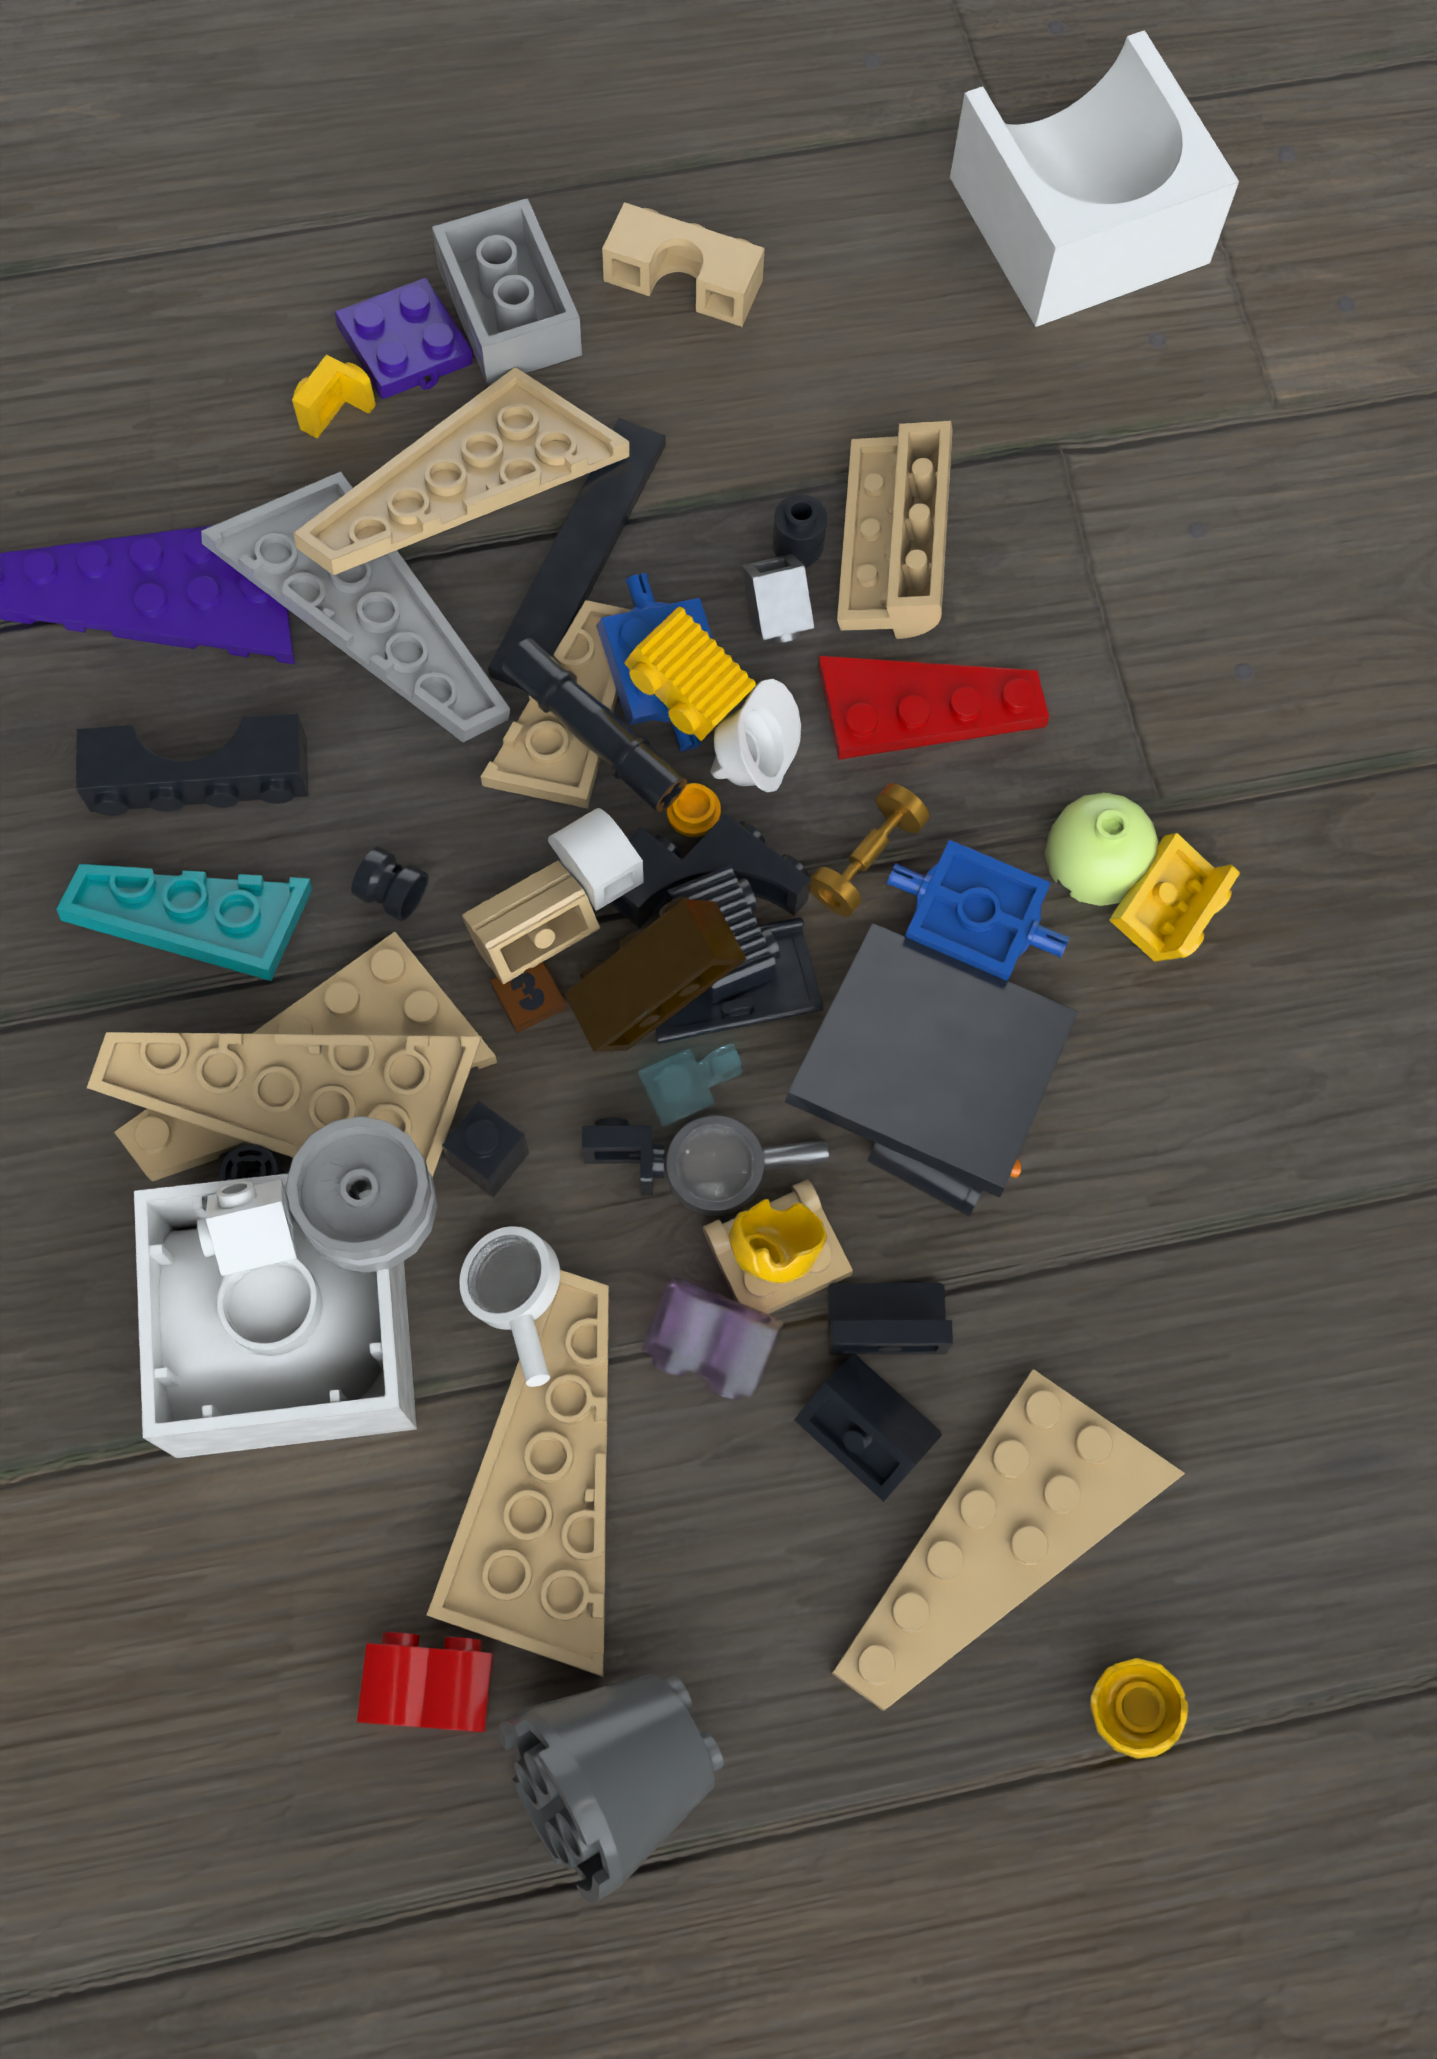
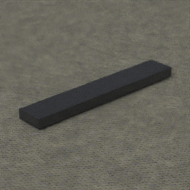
(582, 547)

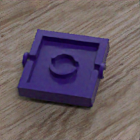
(404, 338)

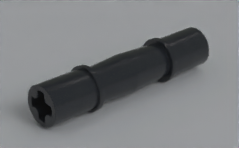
(594, 725)

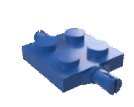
(627, 630)
(978, 910)

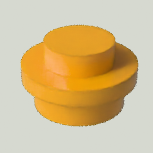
(694, 811)

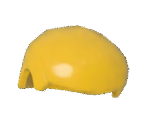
(777, 1243)
(1139, 1708)

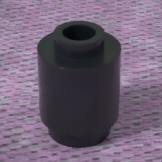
(800, 528)

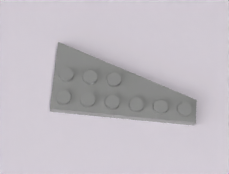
(369, 611)

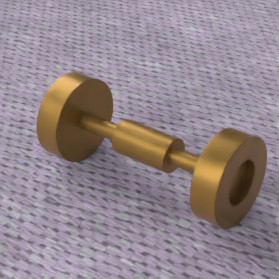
(902, 810)

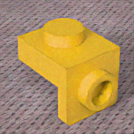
(325, 392)

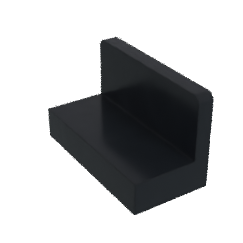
(888, 1319)
(868, 1426)

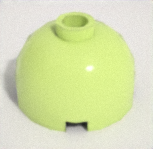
(1100, 847)

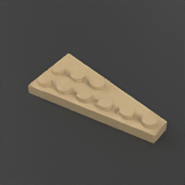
(373, 995)
(291, 1085)
(1021, 1513)
(535, 1522)

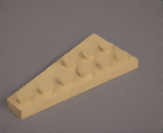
(477, 460)

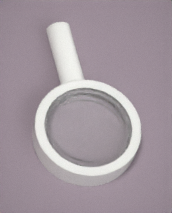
(509, 1285)

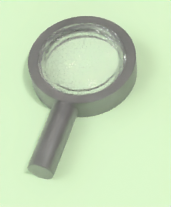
(719, 1163)

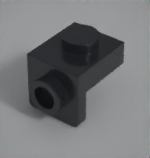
(617, 1142)

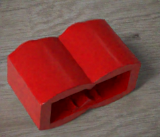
(426, 1685)

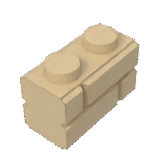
(531, 921)

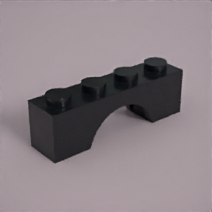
(258, 763)

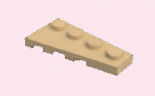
(538, 751)

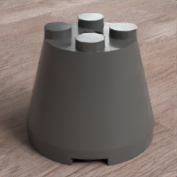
(610, 1774)

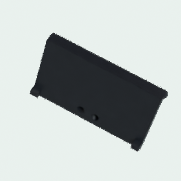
(787, 995)

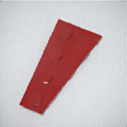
(916, 704)

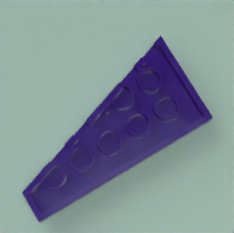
(146, 590)

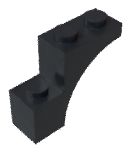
(727, 843)

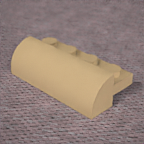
(896, 530)

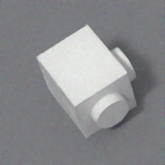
(248, 1226)

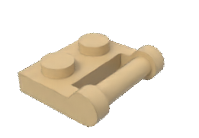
(769, 1296)

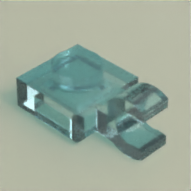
(682, 1086)

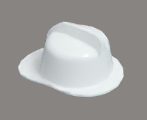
(759, 738)

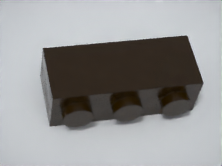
(654, 974)

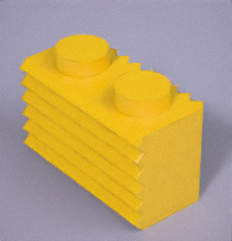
(688, 674)

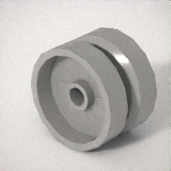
(340, 1165)

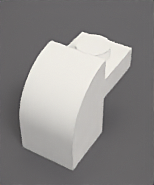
(598, 857)

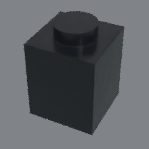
(485, 1148)

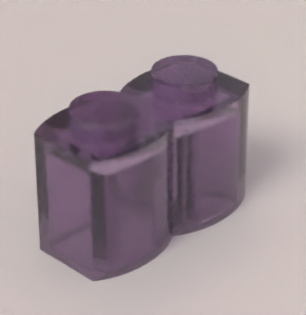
(712, 1338)

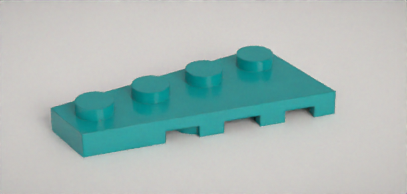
(203, 918)

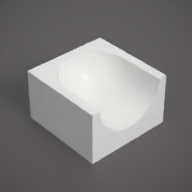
(1097, 193)
(266, 1349)

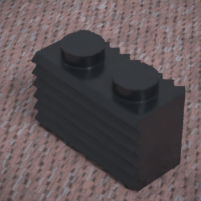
(736, 904)

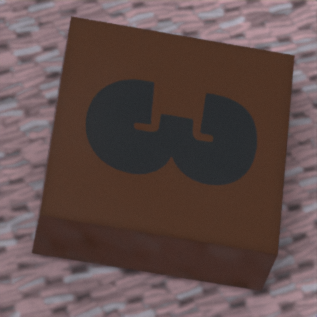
(529, 997)

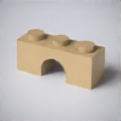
(651, 245)

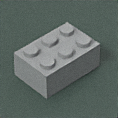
(507, 290)

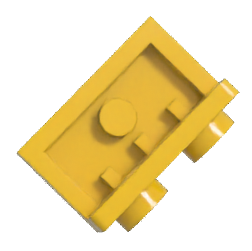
(1174, 901)

